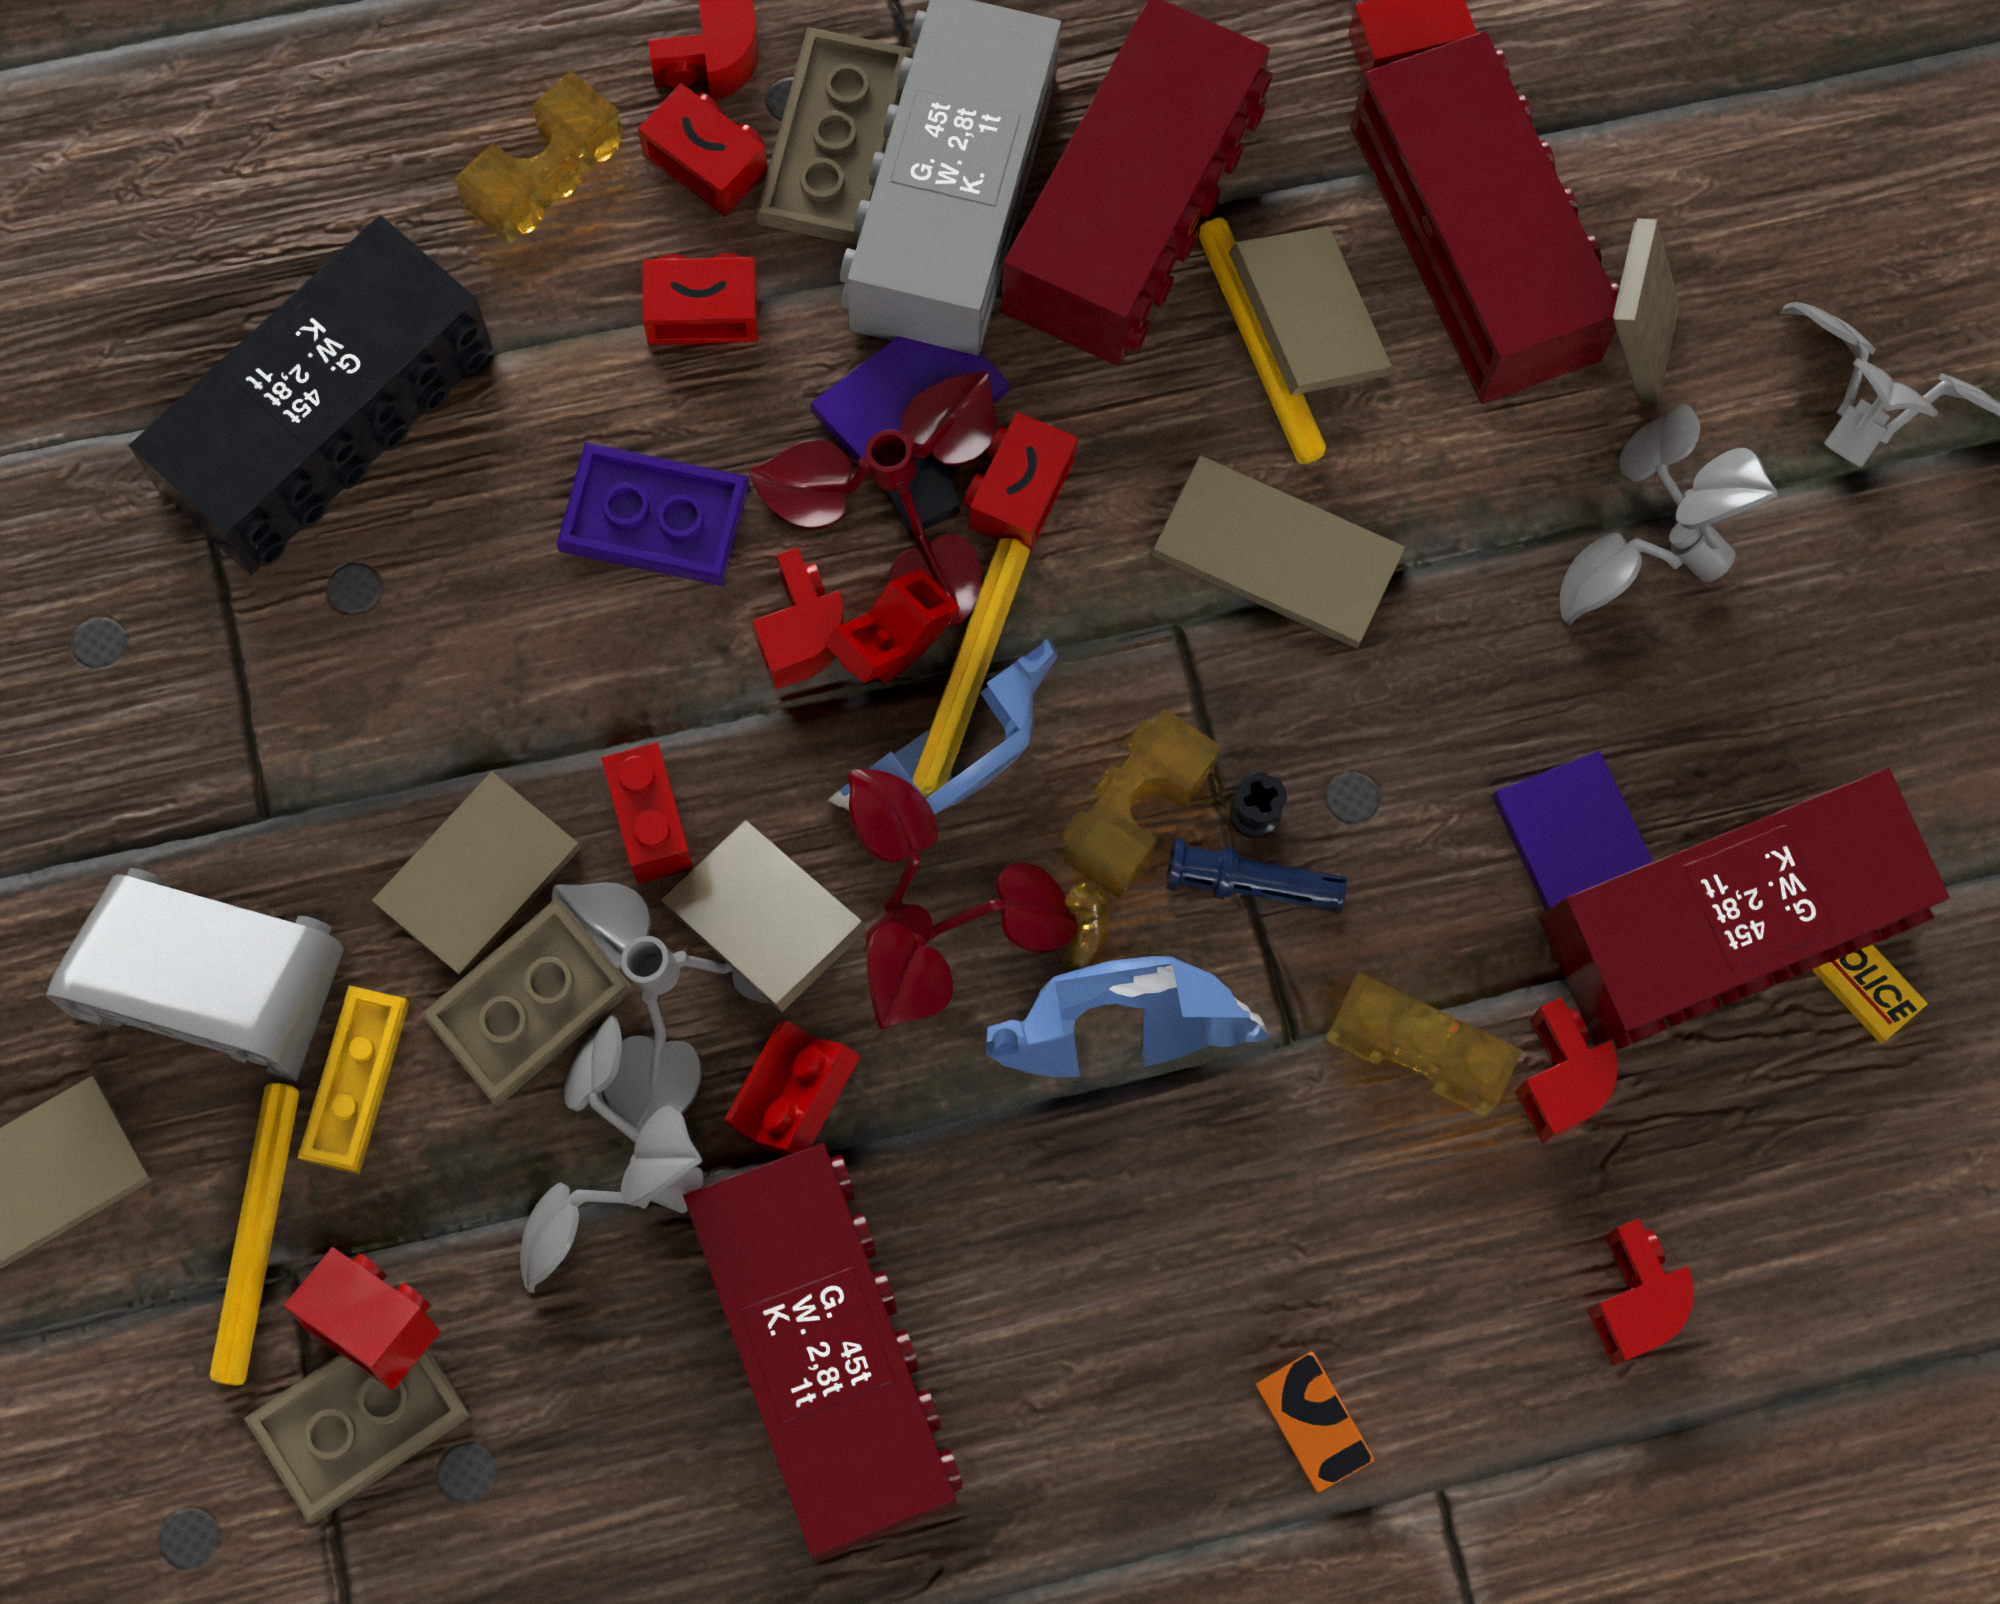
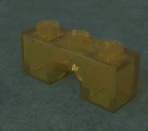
(515, 192)
(1164, 761)
(1455, 1056)

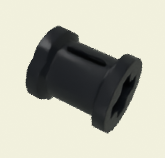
(1249, 819)

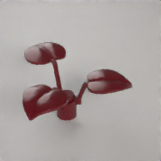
(950, 420)
(904, 974)

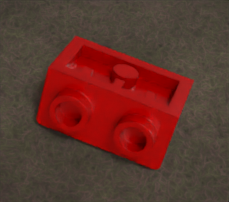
(791, 1090)

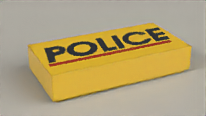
(1872, 991)

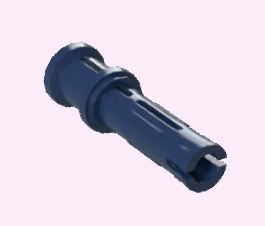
(1227, 873)

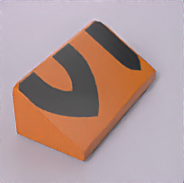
(1314, 1422)

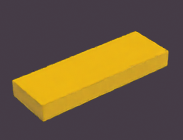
(353, 1080)

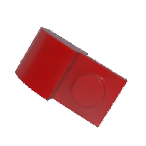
(721, 55)
(895, 630)
(795, 637)
(1578, 1082)
(1654, 1304)

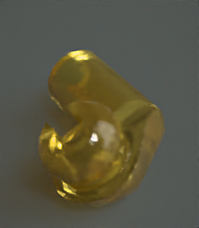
(1094, 925)

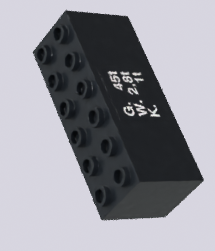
(315, 395)

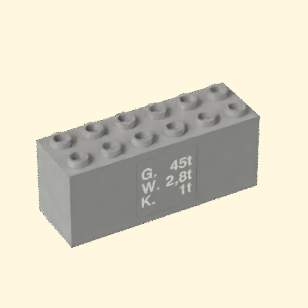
(951, 174)

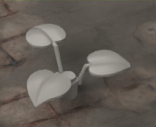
(1863, 425)
(1719, 491)
(649, 1070)
(657, 1172)

